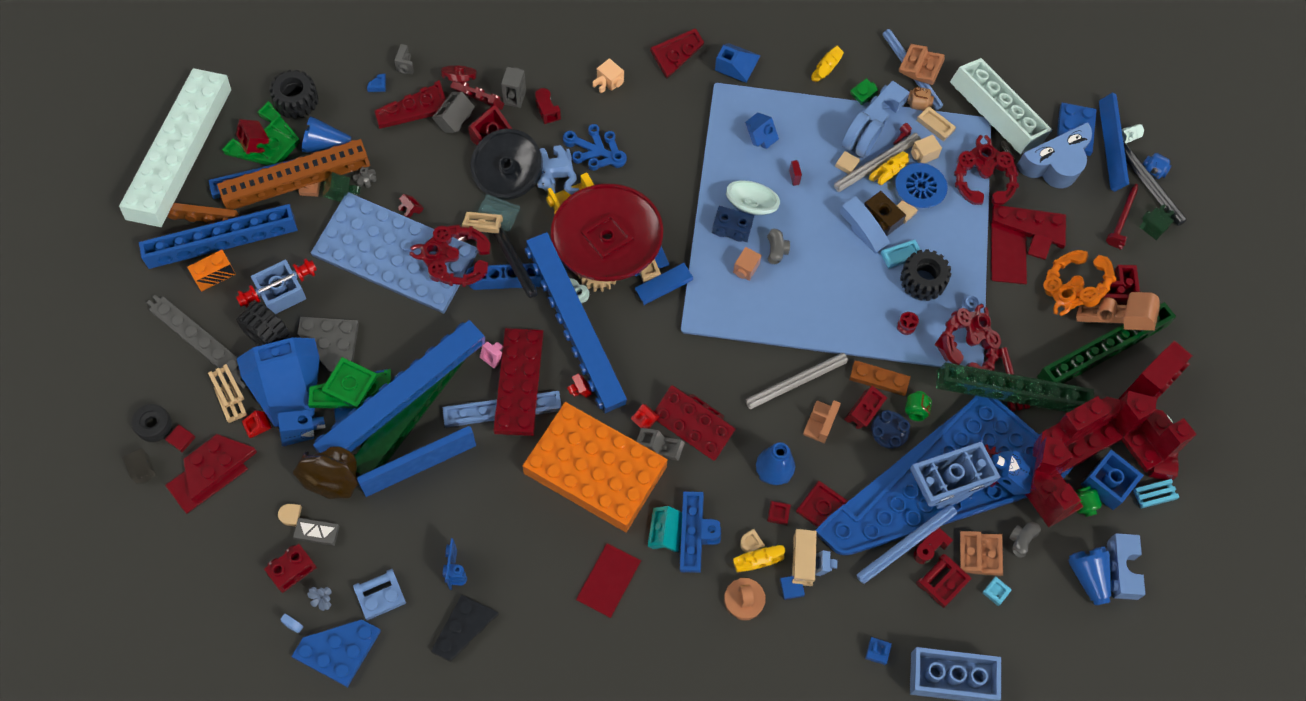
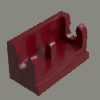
(250, 134)
(866, 407)

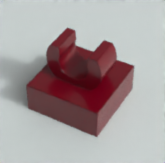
(411, 204)

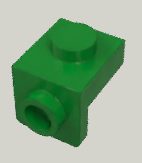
(864, 91)

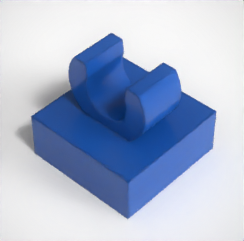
(878, 651)

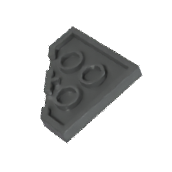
(333, 338)

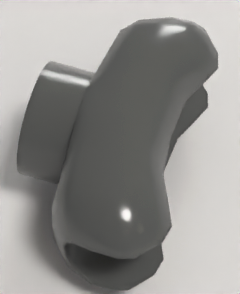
(778, 246)
(1023, 537)

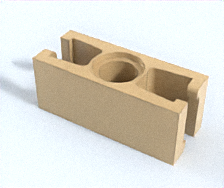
(804, 557)

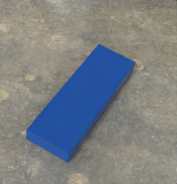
(664, 283)

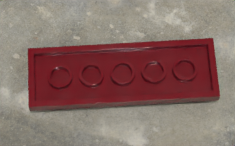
(519, 382)

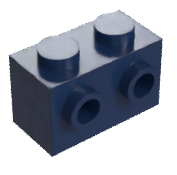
(732, 224)

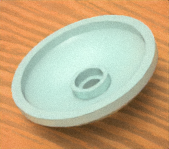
(752, 197)

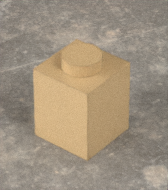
(926, 149)

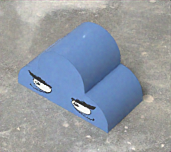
(1059, 159)
(955, 475)

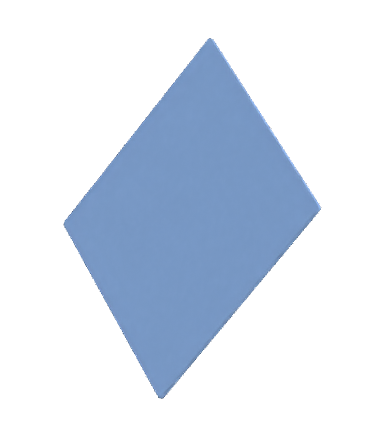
(831, 285)

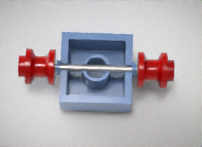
(278, 286)

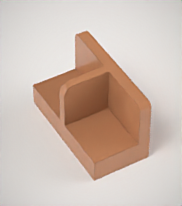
(821, 420)

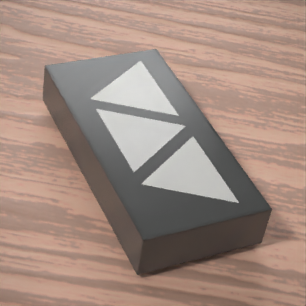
(316, 531)

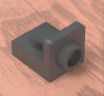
(402, 60)

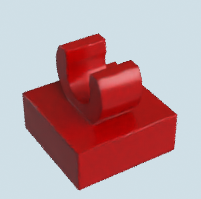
(580, 386)
(645, 417)

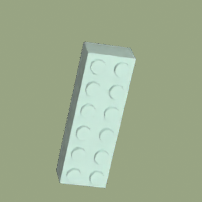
(1000, 105)

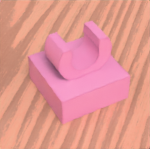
(491, 353)

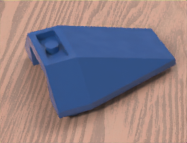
(281, 375)

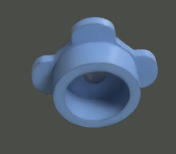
(975, 300)

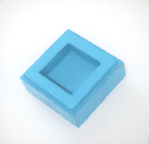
(997, 591)

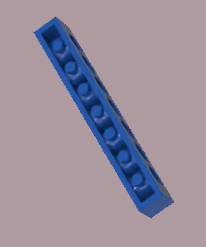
(218, 236)

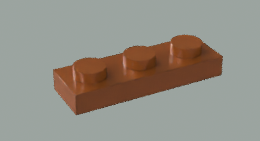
(880, 378)

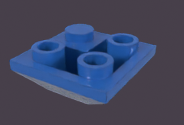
(736, 62)

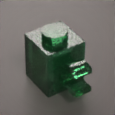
(338, 186)
(1156, 222)

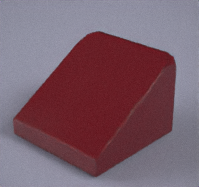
(1039, 246)

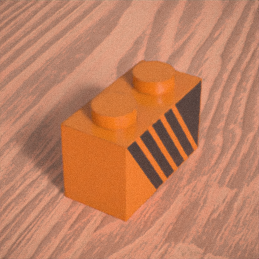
(211, 270)

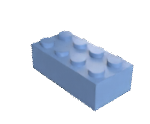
(955, 675)

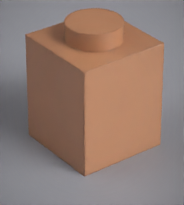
(747, 263)

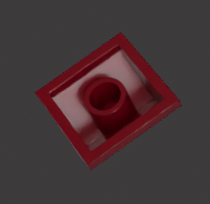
(487, 123)

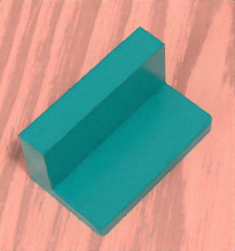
(665, 528)

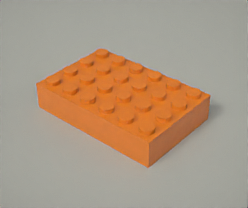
(595, 466)

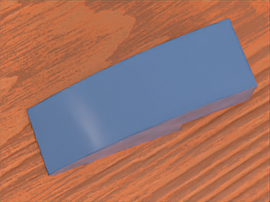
(864, 225)

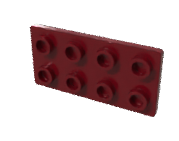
(694, 422)

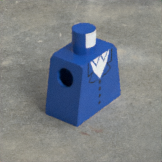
(298, 426)
(1015, 471)

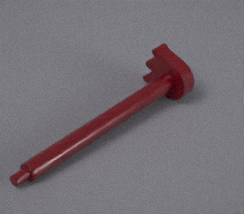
(1115, 239)

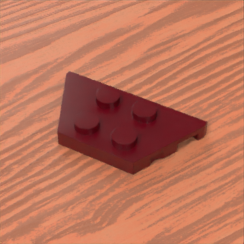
(213, 463)

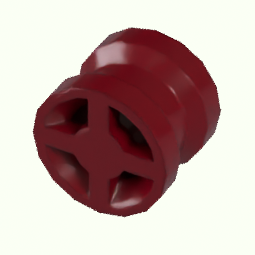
(910, 319)

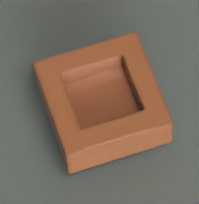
(311, 190)

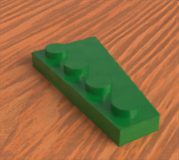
(318, 399)

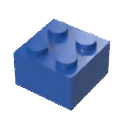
(1113, 479)

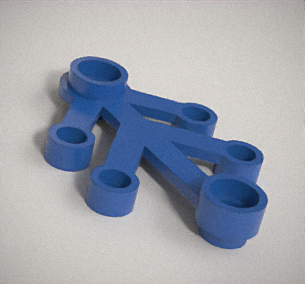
(596, 149)

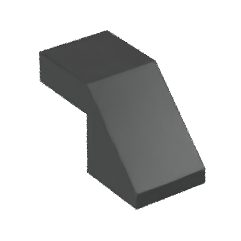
(655, 441)

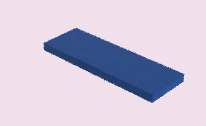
(417, 461)

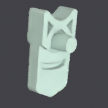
(1132, 133)

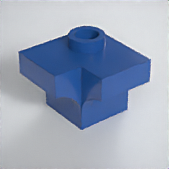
(762, 130)

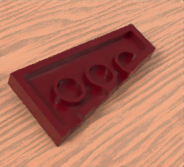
(412, 107)
(1032, 222)

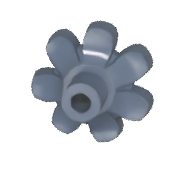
(320, 597)

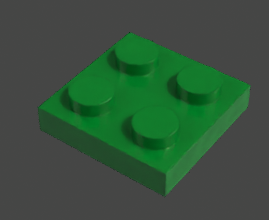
(349, 383)

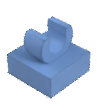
(824, 563)

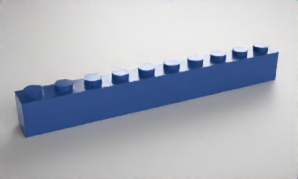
(575, 322)
(403, 390)

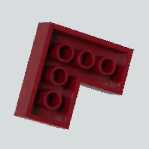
(1161, 372)

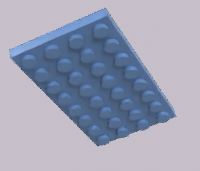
(377, 248)

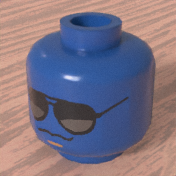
(1157, 165)

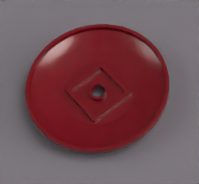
(603, 210)

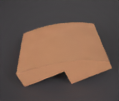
(921, 64)
(981, 553)

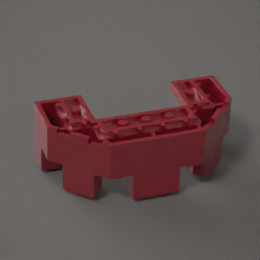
(1090, 430)

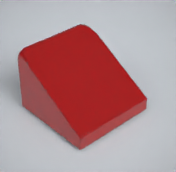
(256, 423)

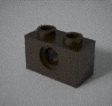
(893, 215)

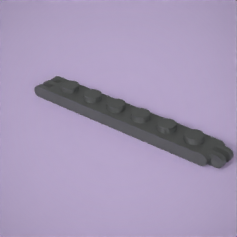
(195, 336)

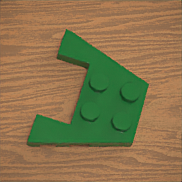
(281, 140)

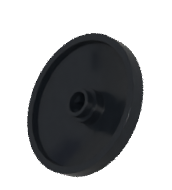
(506, 164)

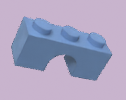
(891, 98)
(1124, 582)

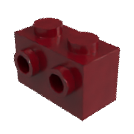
(290, 567)

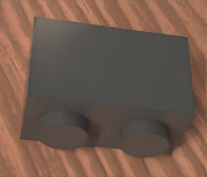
(513, 87)
(453, 112)

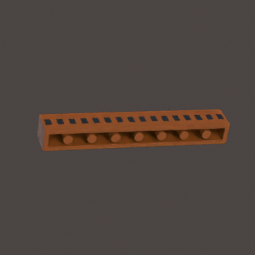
(293, 174)

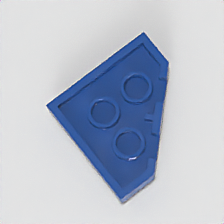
(338, 650)

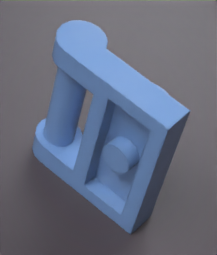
(380, 601)

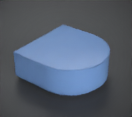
(291, 623)

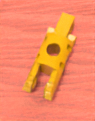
(827, 64)
(889, 168)
(759, 558)

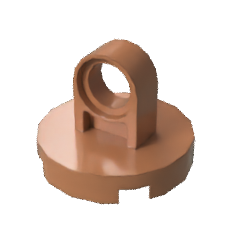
(744, 599)

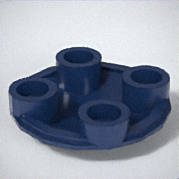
(890, 429)

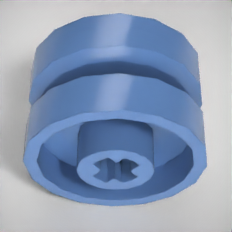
(862, 134)

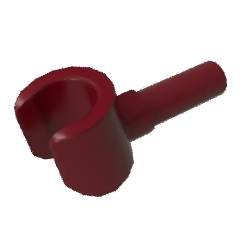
(906, 131)

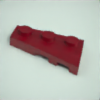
(676, 51)
(478, 94)

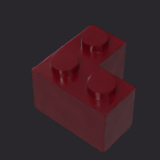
(1125, 283)

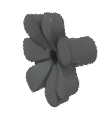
(364, 176)

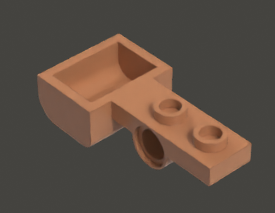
(1138, 314)

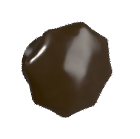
(328, 473)

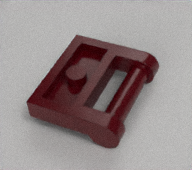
(949, 585)

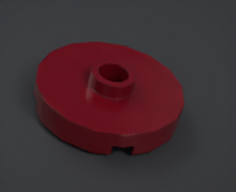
(458, 73)

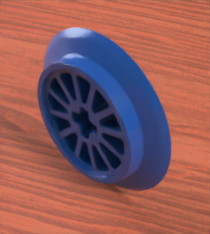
(922, 170)

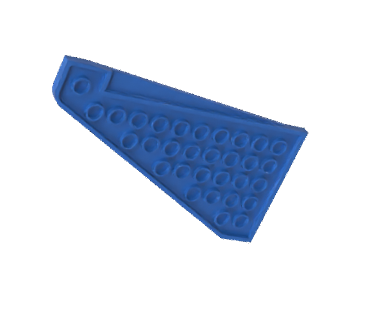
(894, 503)

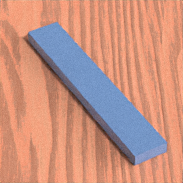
(486, 410)

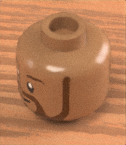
(920, 98)

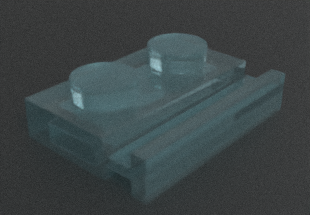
(493, 205)

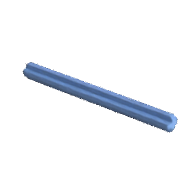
(900, 52)
(906, 544)

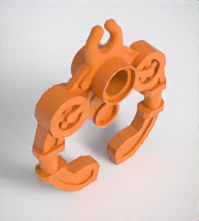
(1073, 292)

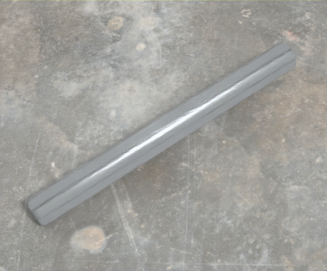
(875, 163)
(796, 380)

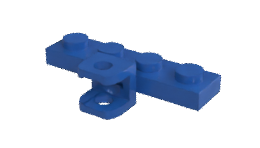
(696, 532)

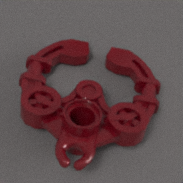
(1001, 160)
(440, 243)
(978, 331)

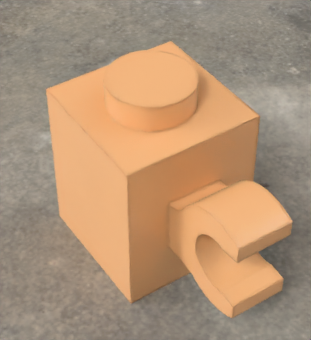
(609, 76)

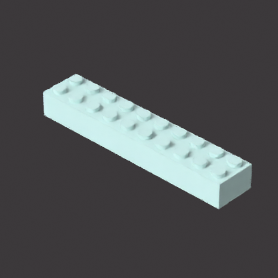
(175, 148)

